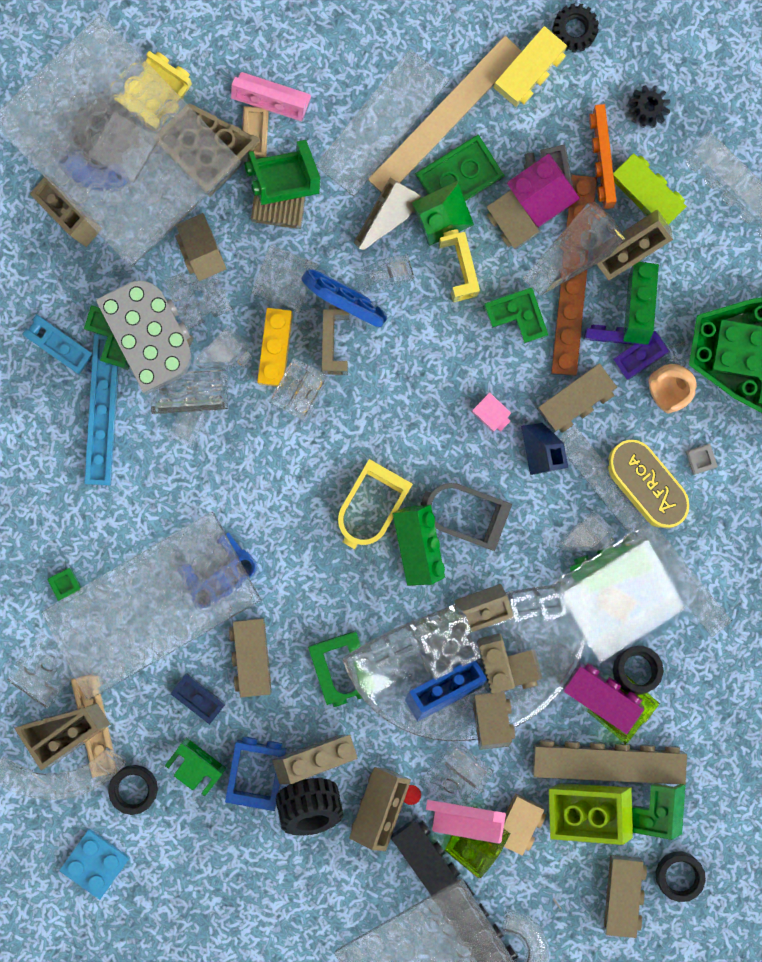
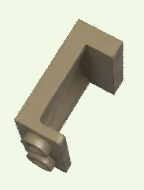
(330, 366)

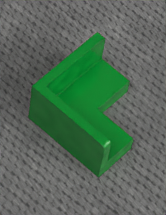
(520, 307)
(112, 352)
(664, 814)

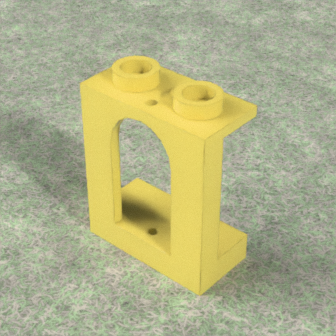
(471, 287)

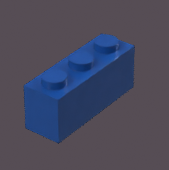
(445, 690)

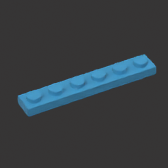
(101, 417)

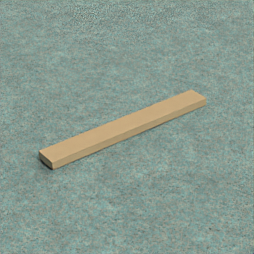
(447, 114)

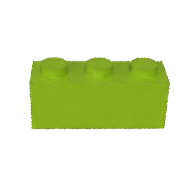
(648, 189)

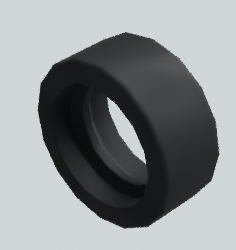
(654, 662)
(127, 808)
(694, 890)

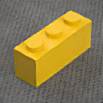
(275, 346)

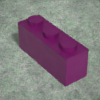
(604, 697)

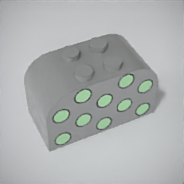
(147, 333)

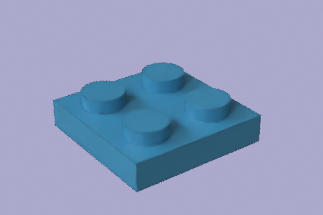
(94, 864)

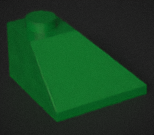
(442, 212)

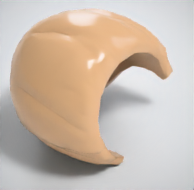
(672, 387)

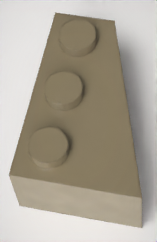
(61, 734)

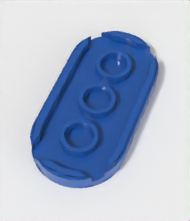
(344, 297)

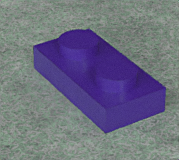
(599, 333)
(641, 356)

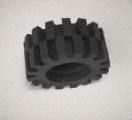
(581, 14)

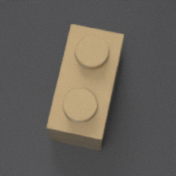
(521, 821)

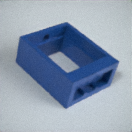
(246, 798)

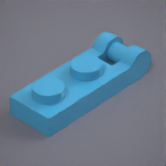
(58, 345)

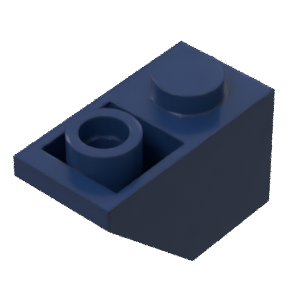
(543, 449)

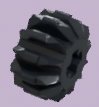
(654, 98)

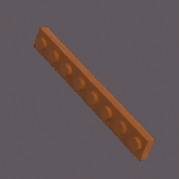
(572, 294)

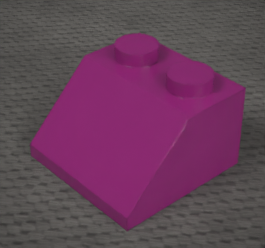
(543, 190)

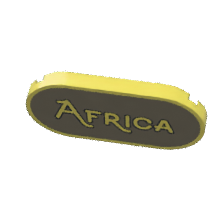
(648, 484)

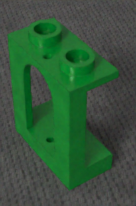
(317, 652)

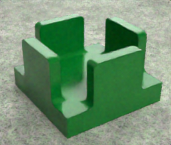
(196, 766)

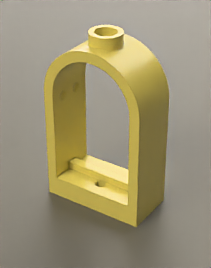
(389, 479)

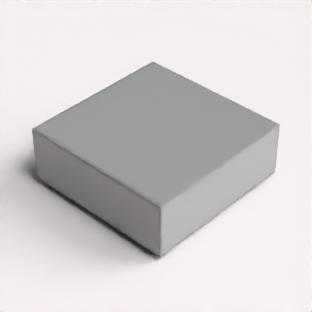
(701, 459)

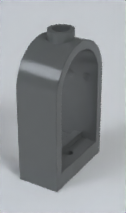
(496, 524)

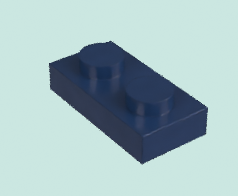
(198, 698)

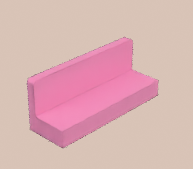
(270, 96)
(467, 821)

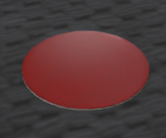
(413, 795)

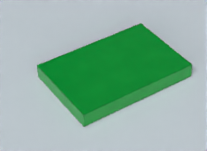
(467, 164)

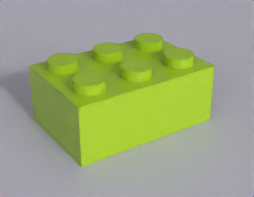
(590, 813)

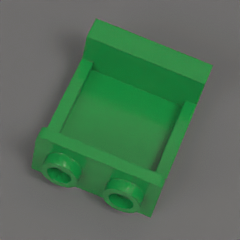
(283, 175)

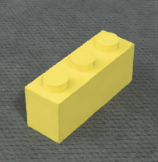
(531, 67)

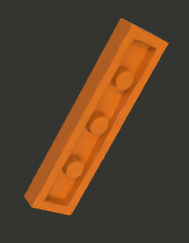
(601, 146)

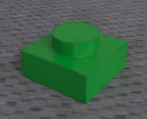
(64, 583)

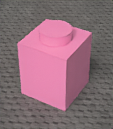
(492, 413)

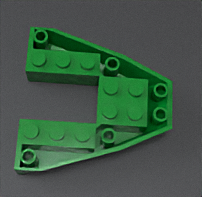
(730, 350)

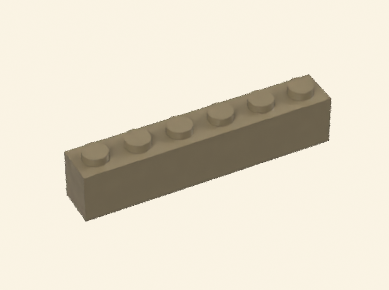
(609, 763)

